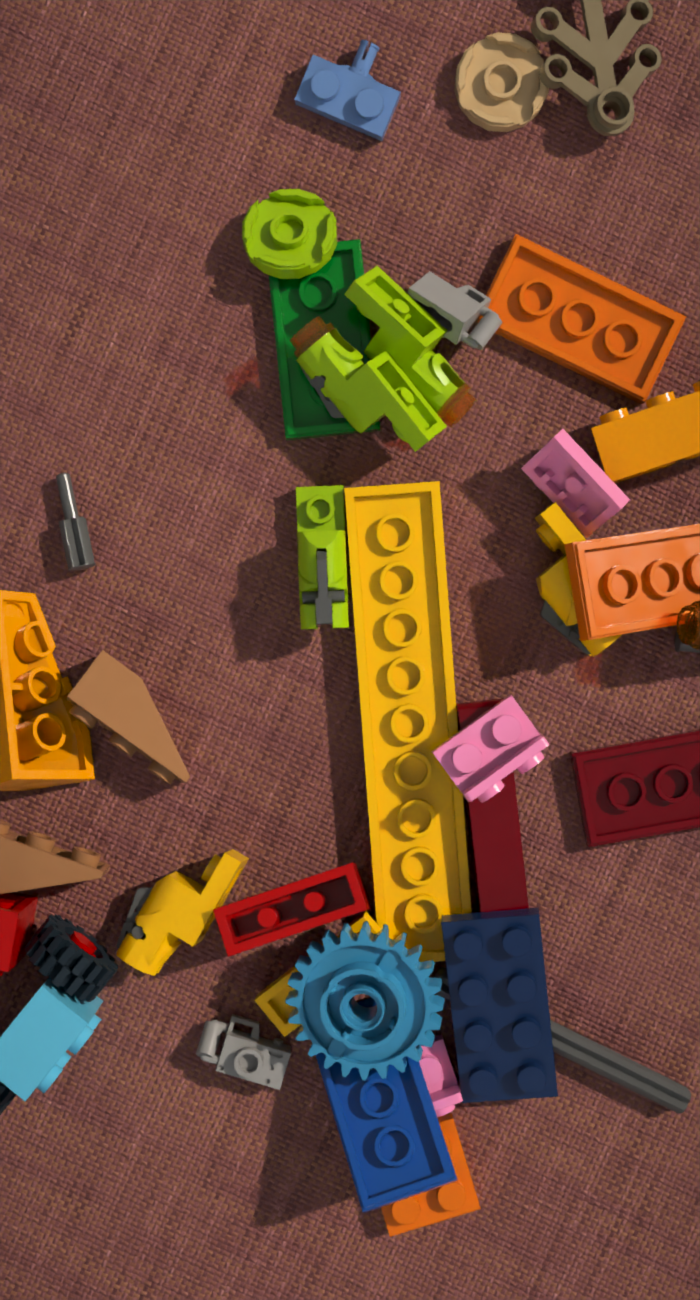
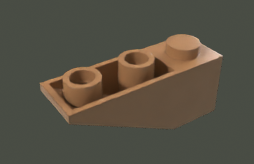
(123, 706)
(36, 863)

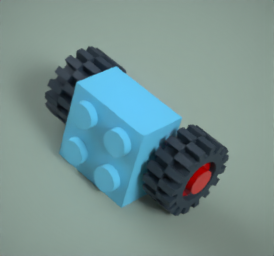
(59, 1012)

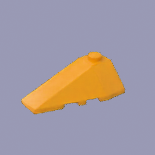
(37, 733)

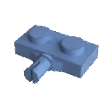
(349, 93)

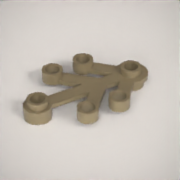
(599, 55)

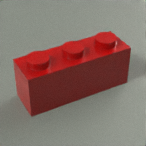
(291, 909)

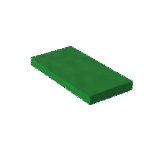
(295, 305)

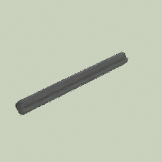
(607, 1063)

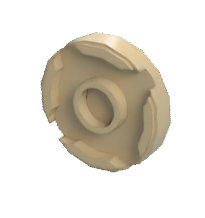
(500, 82)

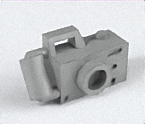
(457, 310)
(244, 1053)

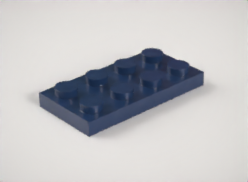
(499, 1005)

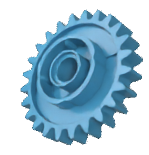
(371, 967)

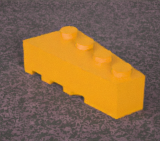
(650, 437)

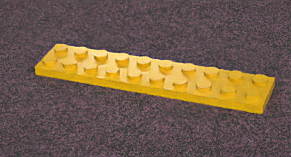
(407, 709)

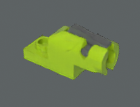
(322, 557)

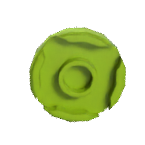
(289, 234)

